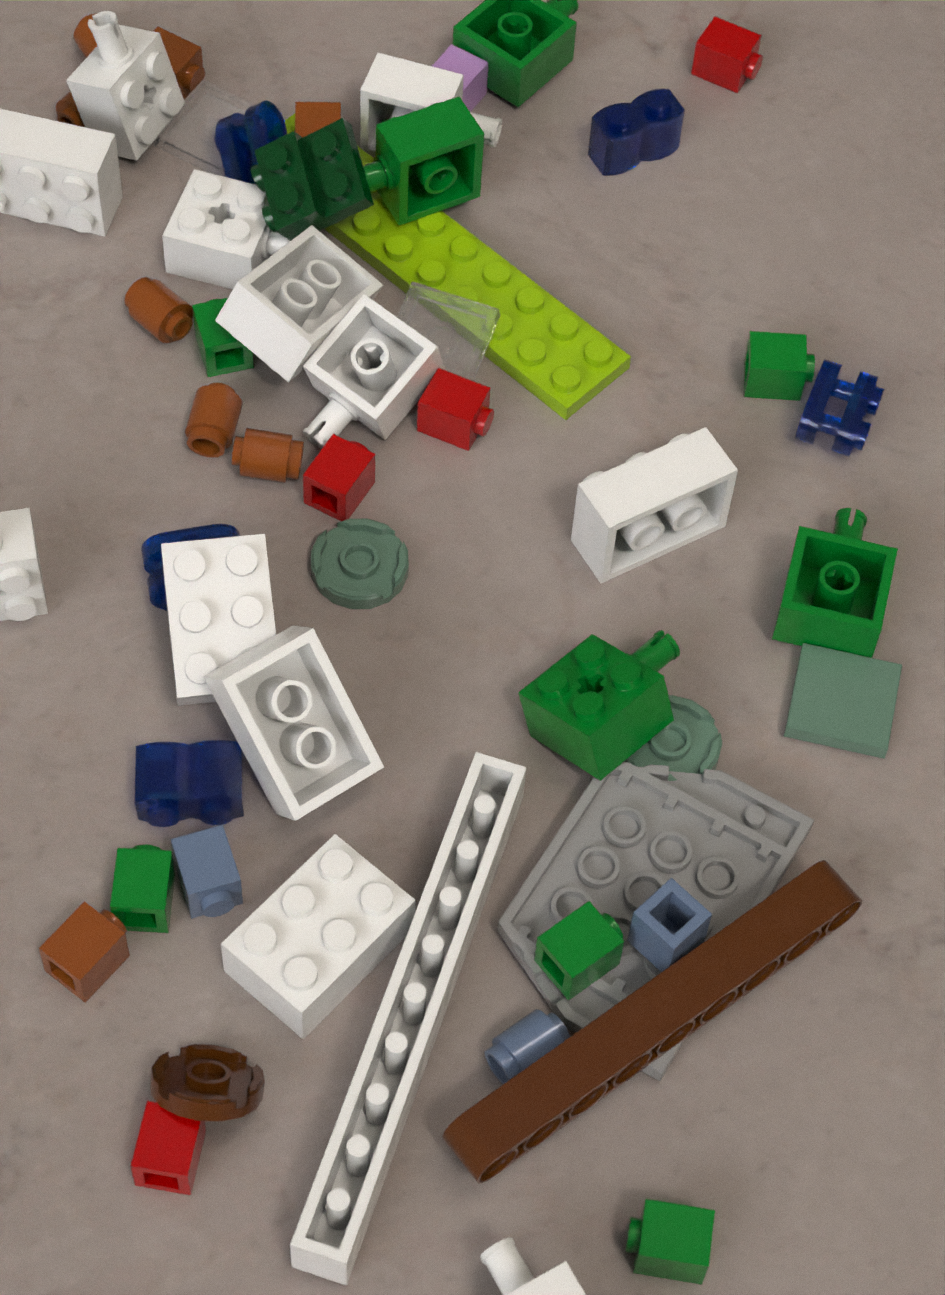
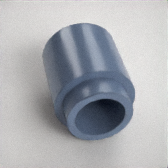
(525, 1043)

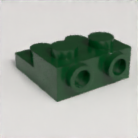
(311, 179)

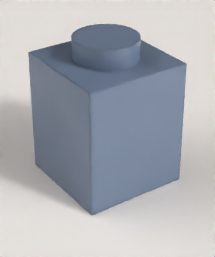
(207, 872)
(668, 925)

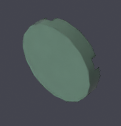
(359, 564)
(685, 744)

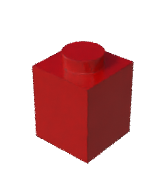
(727, 55)
(454, 409)
(339, 478)
(167, 1150)

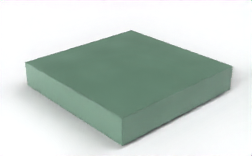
(843, 700)

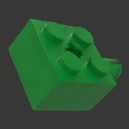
(520, 41)
(427, 160)
(836, 588)
(601, 702)

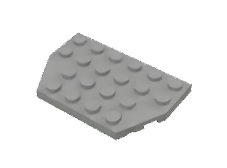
(625, 843)

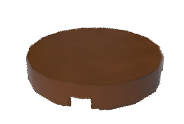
(207, 1083)

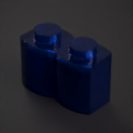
(635, 132)
(189, 782)

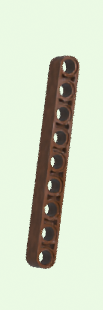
(650, 1022)

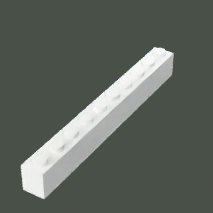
(407, 1022)

